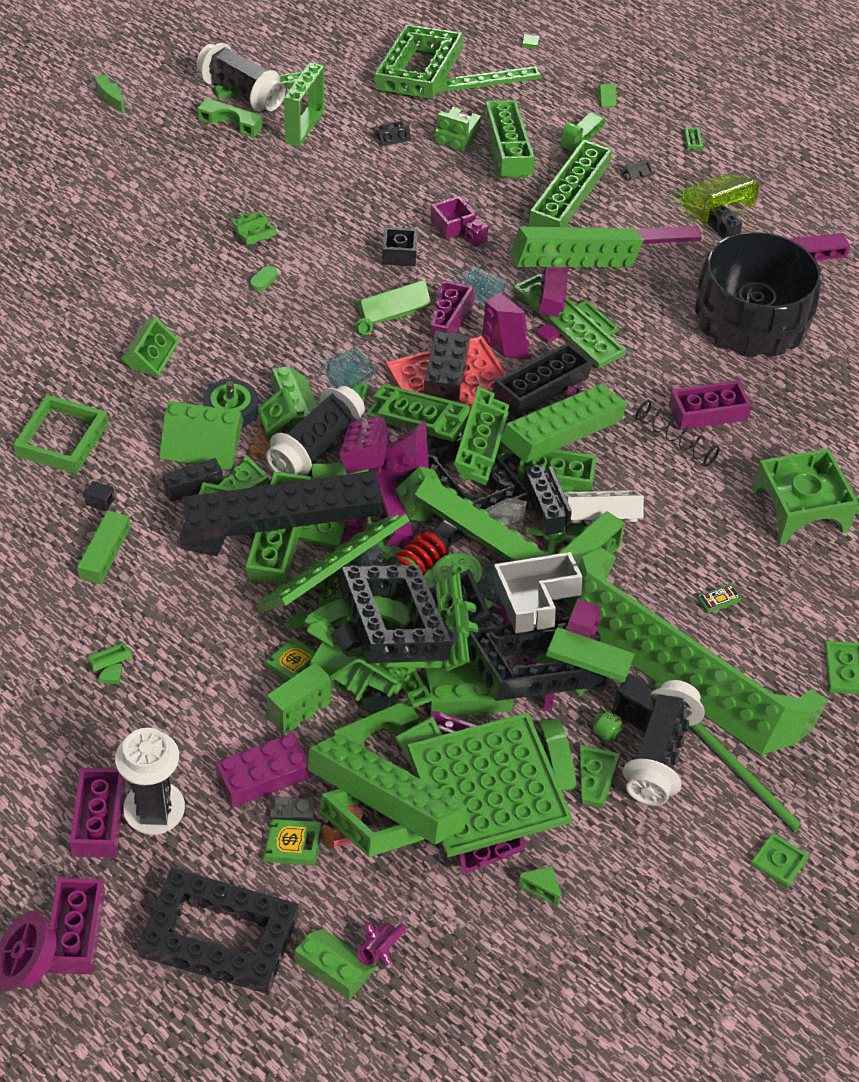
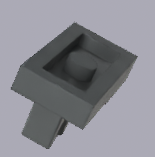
(292, 809)

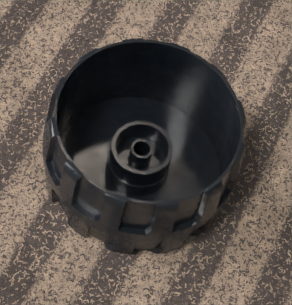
(758, 293)

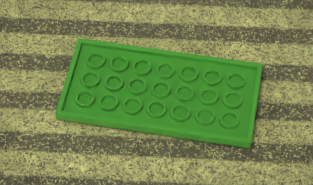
(331, 563)

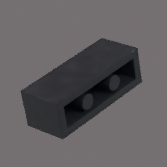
(190, 479)

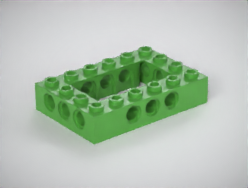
(391, 72)

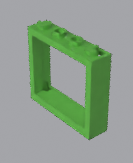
(309, 81)
(53, 459)
(334, 809)

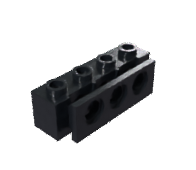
(547, 499)

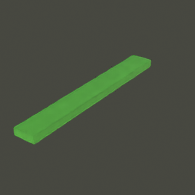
(488, 79)

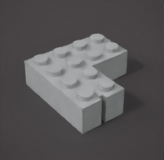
(532, 584)

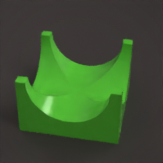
(806, 490)

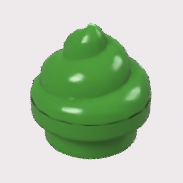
(364, 326)

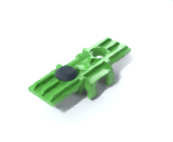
(455, 620)

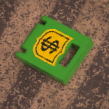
(290, 659)
(287, 842)

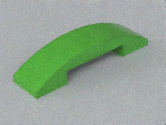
(414, 689)
(559, 753)

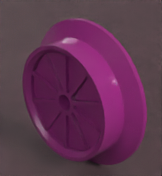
(26, 951)

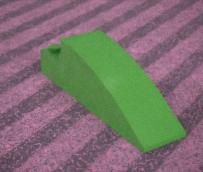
(508, 140)

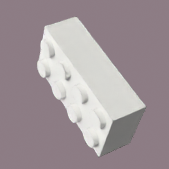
(590, 504)

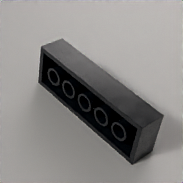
(542, 379)

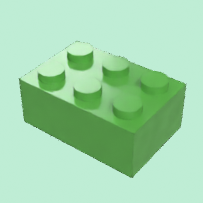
(299, 698)

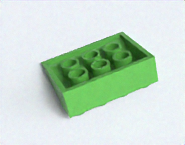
(200, 434)
(461, 692)

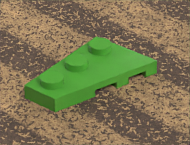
(245, 476)
(597, 774)

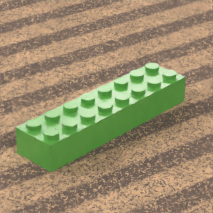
(571, 186)
(575, 247)
(563, 422)
(387, 788)

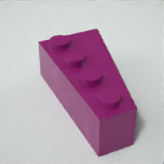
(452, 307)

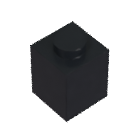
(99, 496)

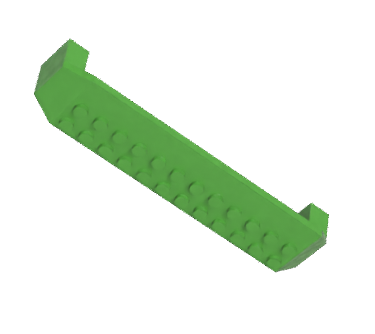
(665, 653)

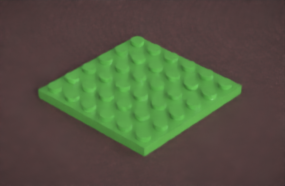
(500, 778)

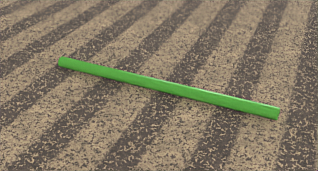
(744, 774)

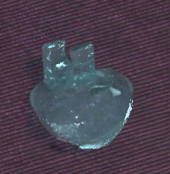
(372, 556)

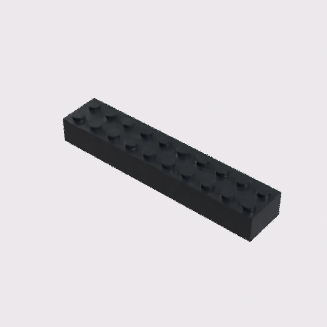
(282, 506)

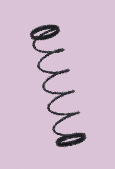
(713, 447)

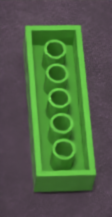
(275, 549)

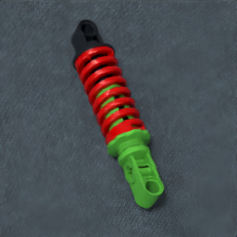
(426, 548)

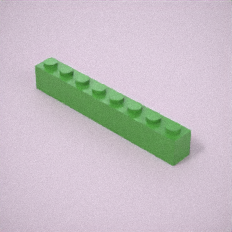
(475, 522)

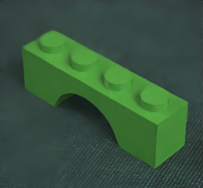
(214, 111)
(395, 719)

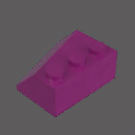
(505, 328)
(405, 455)

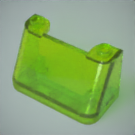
(720, 191)

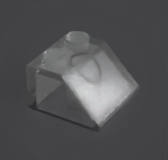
(509, 512)

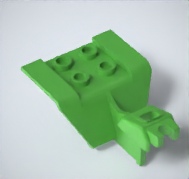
(351, 670)

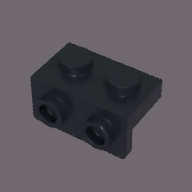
(393, 134)

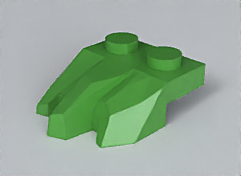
(253, 227)

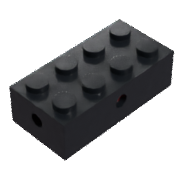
(447, 365)

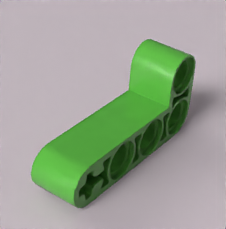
(574, 134)

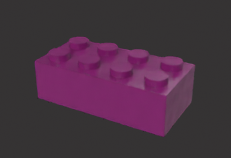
(709, 404)
(365, 445)
(263, 769)
(97, 813)
(76, 924)

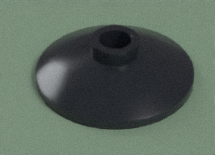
(377, 700)

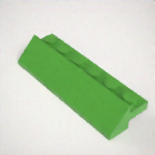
(409, 409)
(481, 437)

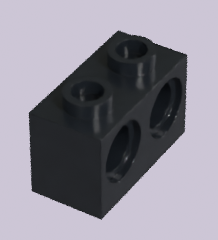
(724, 221)

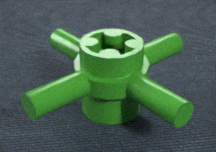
(552, 540)

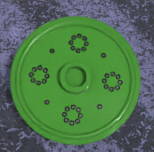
(457, 563)

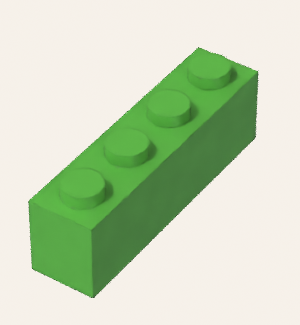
(103, 547)

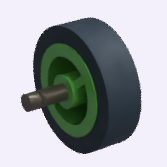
(234, 396)

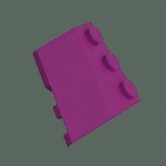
(481, 857)

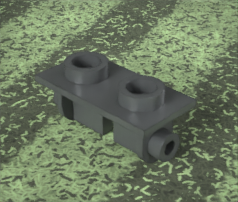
(631, 170)

